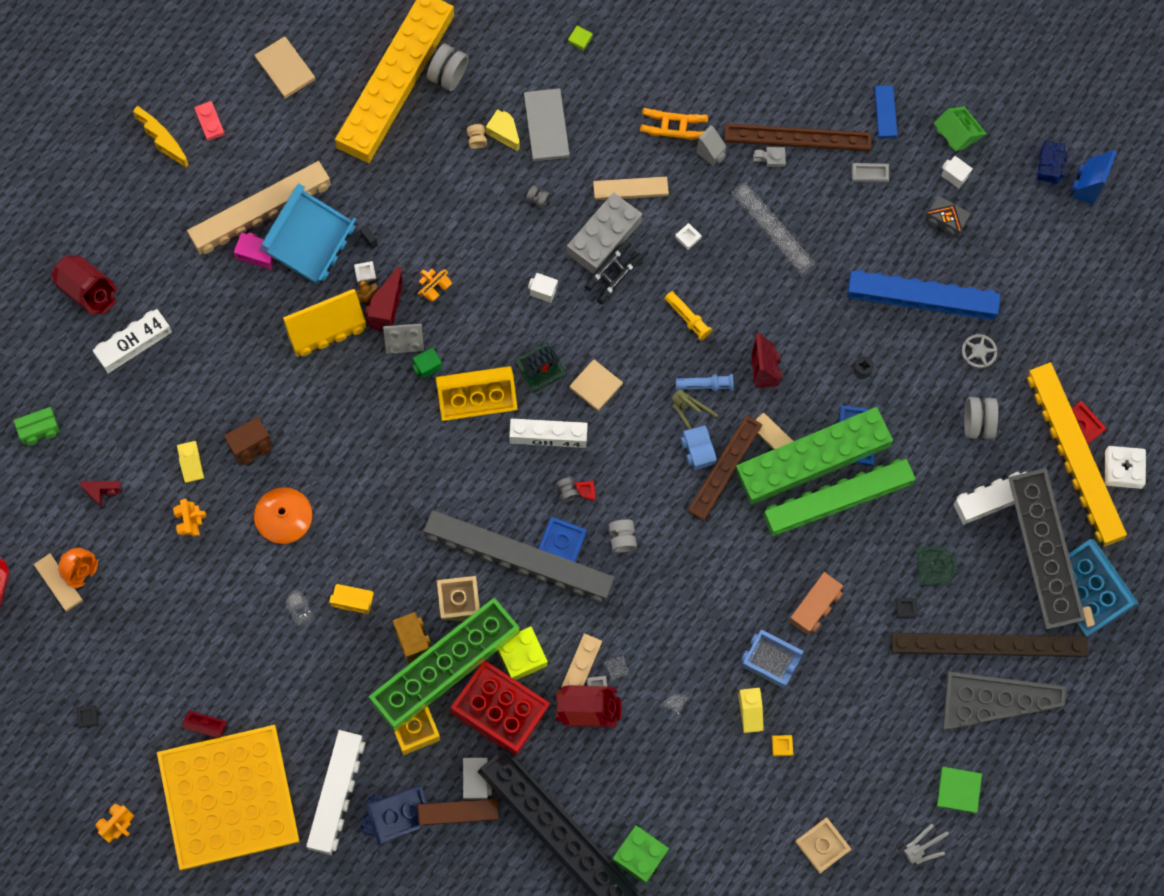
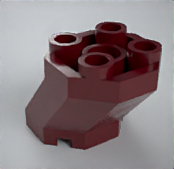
(84, 284)
(588, 706)

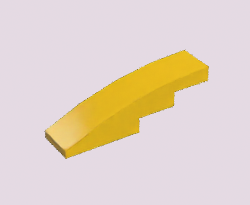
(163, 140)

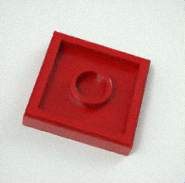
(1088, 422)

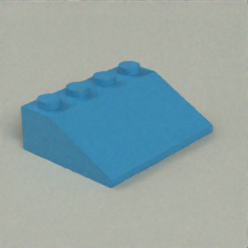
(1099, 586)

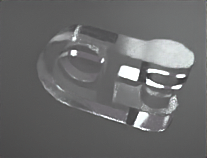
(296, 601)

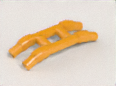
(664, 131)

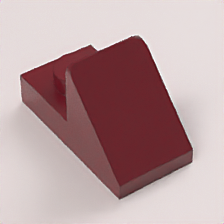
(96, 489)

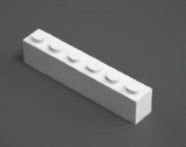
(335, 793)

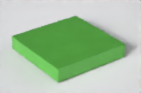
(959, 790)

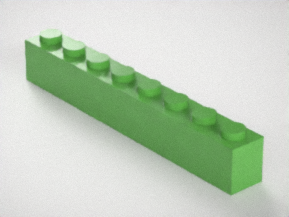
(838, 497)

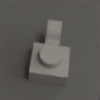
(773, 156)

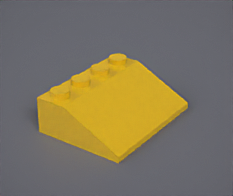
(325, 323)

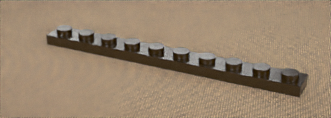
(989, 644)

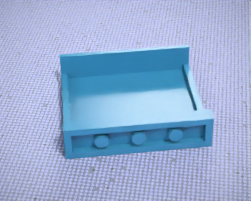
(307, 235)

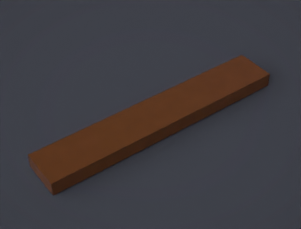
(724, 468)

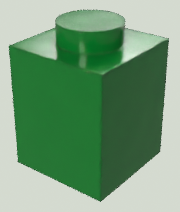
(426, 363)

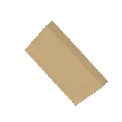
(285, 67)

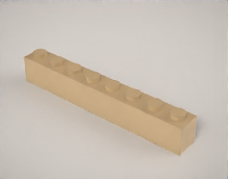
(256, 209)

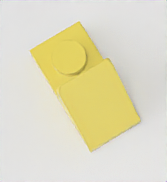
(190, 461)

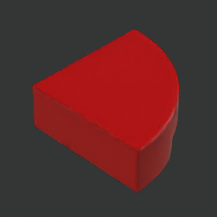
(586, 489)

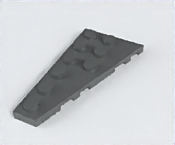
(986, 699)

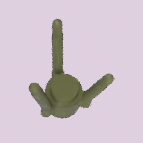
(683, 400)

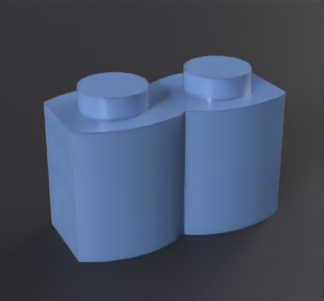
(699, 448)

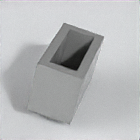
(473, 784)

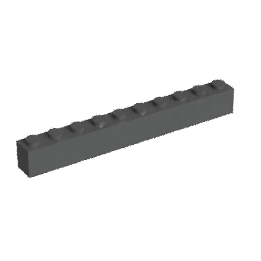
(518, 556)

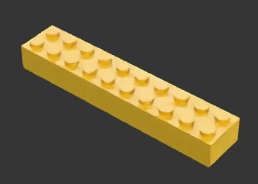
(394, 78)

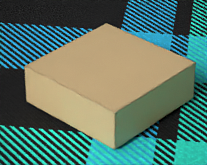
(1088, 616)

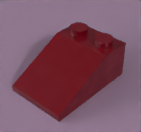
(385, 302)
(765, 363)

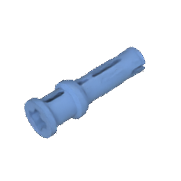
(714, 383)

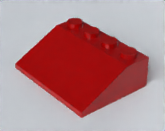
(499, 708)

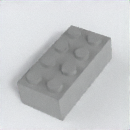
(604, 233)

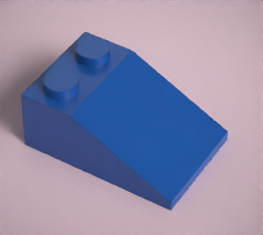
(1093, 177)

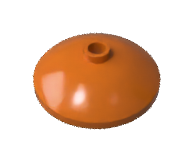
(285, 527)

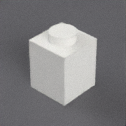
(956, 171)
(543, 287)

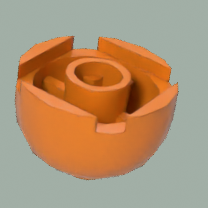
(76, 566)

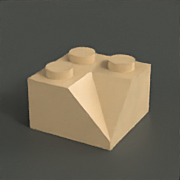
(458, 598)

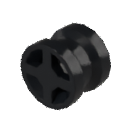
(861, 371)

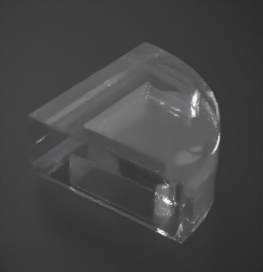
(675, 703)

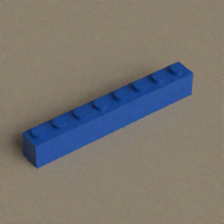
(923, 295)

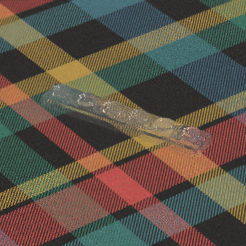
(773, 228)

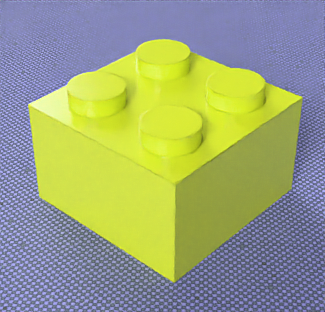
(522, 655)

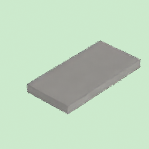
(546, 124)

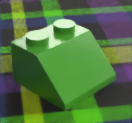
(959, 128)

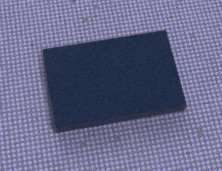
(396, 814)

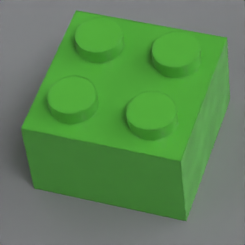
(640, 854)

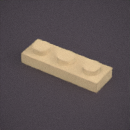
(582, 661)

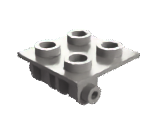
(403, 338)

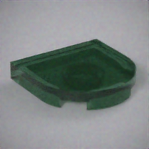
(935, 566)

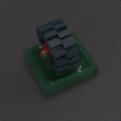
(540, 367)

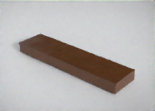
(457, 812)

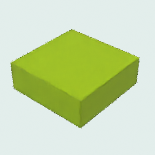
(580, 37)

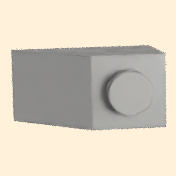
(711, 146)

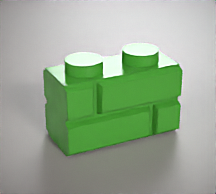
(37, 426)

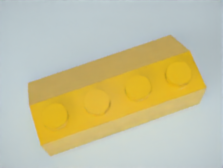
(476, 393)

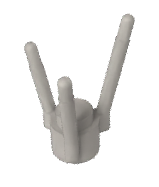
(915, 852)

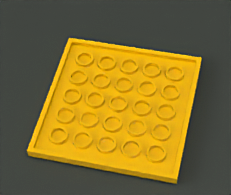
(227, 797)

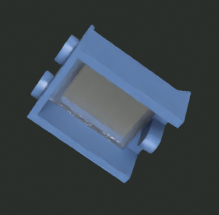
(771, 658)

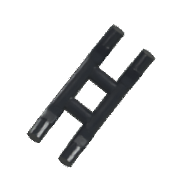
(623, 271)

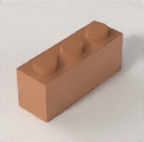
(816, 604)

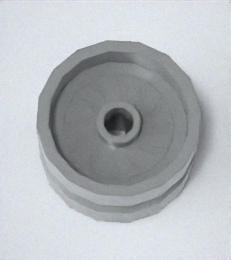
(447, 67)
(981, 418)

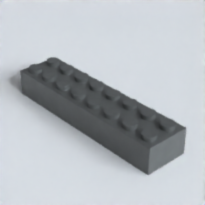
(1046, 549)

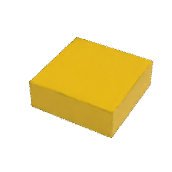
(782, 745)

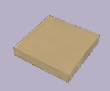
(596, 385)
(823, 845)

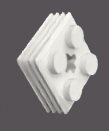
(1117, 475)

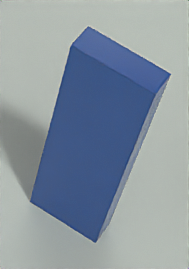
(885, 111)

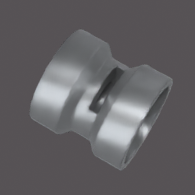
(537, 196)
(567, 490)

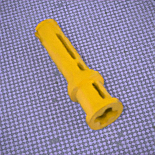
(693, 321)

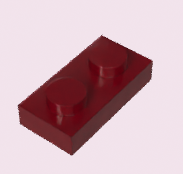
(204, 724)

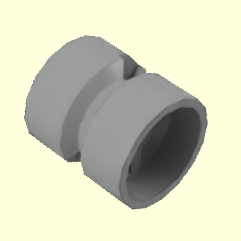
(622, 536)

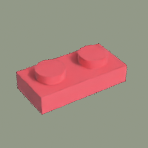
(209, 120)

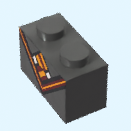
(947, 217)

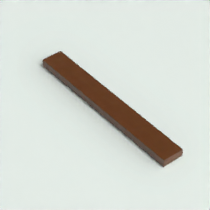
(797, 137)

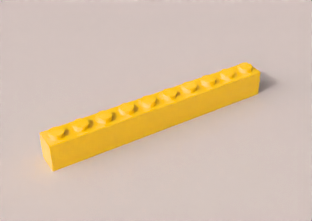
(1077, 455)

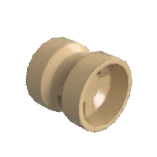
(476, 134)

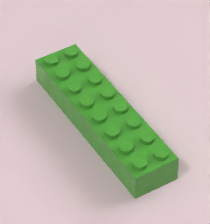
(814, 456)
(444, 664)

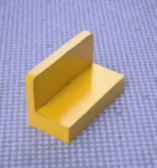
(351, 599)

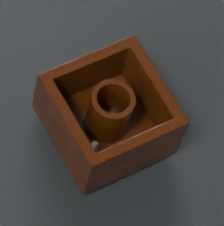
(248, 441)

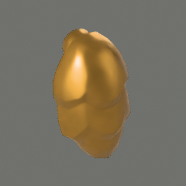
(366, 292)

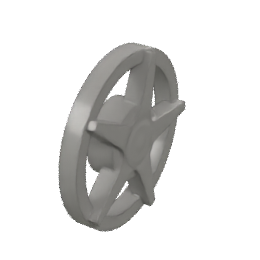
(979, 351)

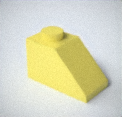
(503, 129)
(751, 710)

